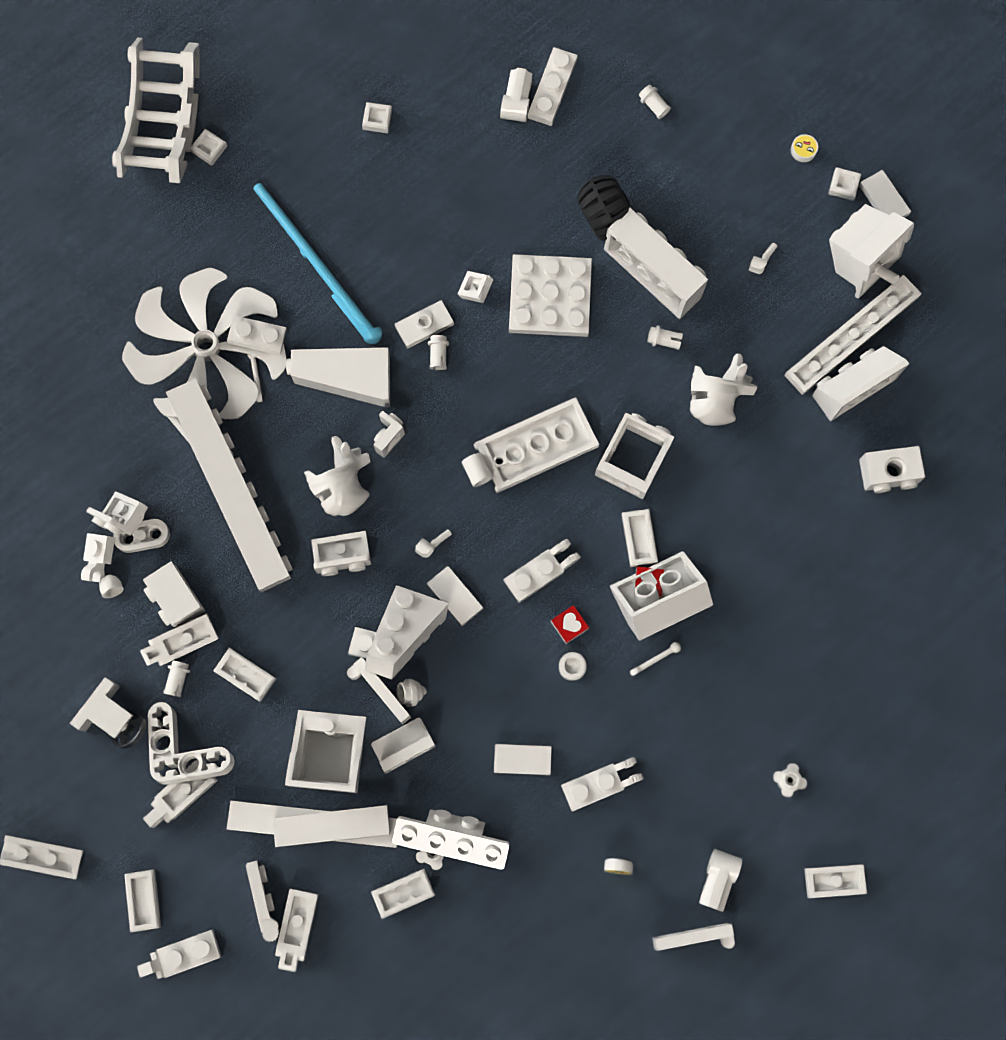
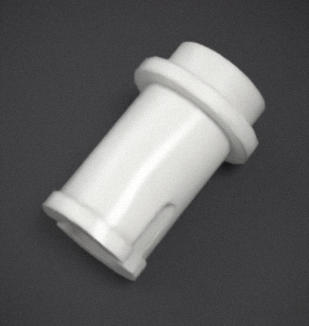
(654, 101)
(664, 337)
(438, 352)
(176, 678)

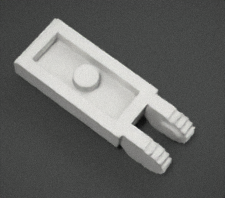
(539, 572)
(598, 784)
(262, 901)

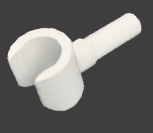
(758, 264)
(425, 548)

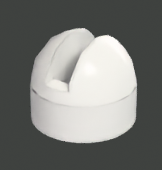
(110, 586)

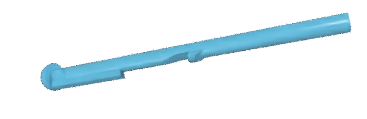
(369, 333)

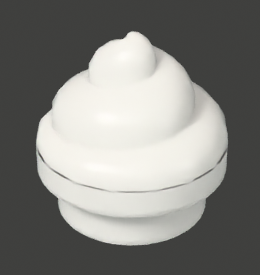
(410, 692)

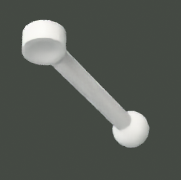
(256, 376)
(675, 647)

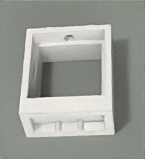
(622, 478)

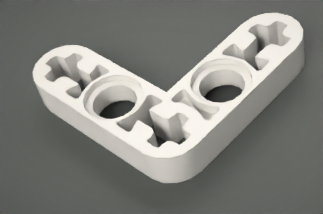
(171, 755)

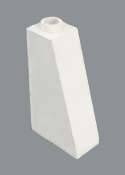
(345, 372)

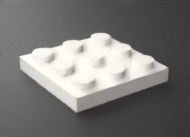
(550, 295)

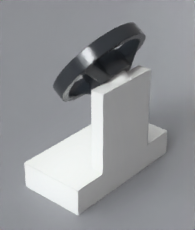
(109, 716)

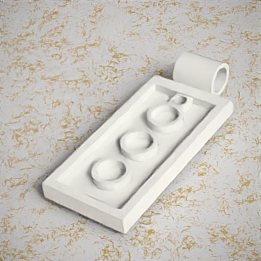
(531, 447)

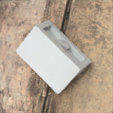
(402, 745)

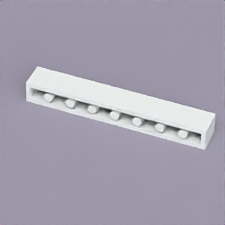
(228, 484)

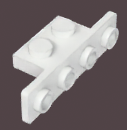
(451, 837)

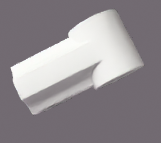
(516, 101)
(722, 872)

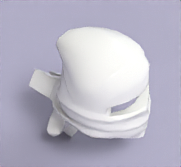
(715, 396)
(340, 486)

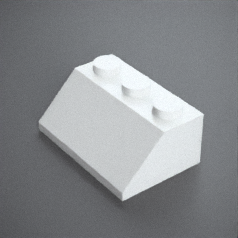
(858, 381)
(683, 595)

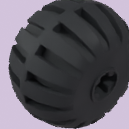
(602, 203)

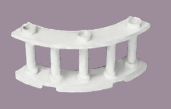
(184, 119)

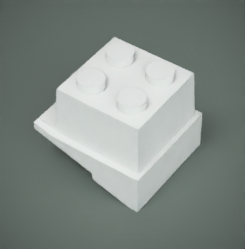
(869, 247)
(326, 751)

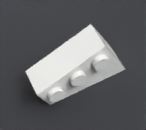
(403, 629)

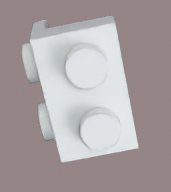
(120, 514)
(341, 553)

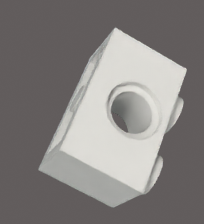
(905, 460)

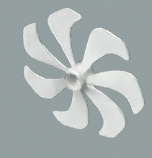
(194, 294)

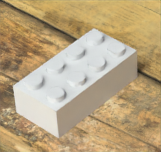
(655, 263)

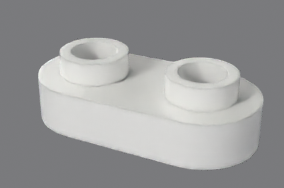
(143, 537)

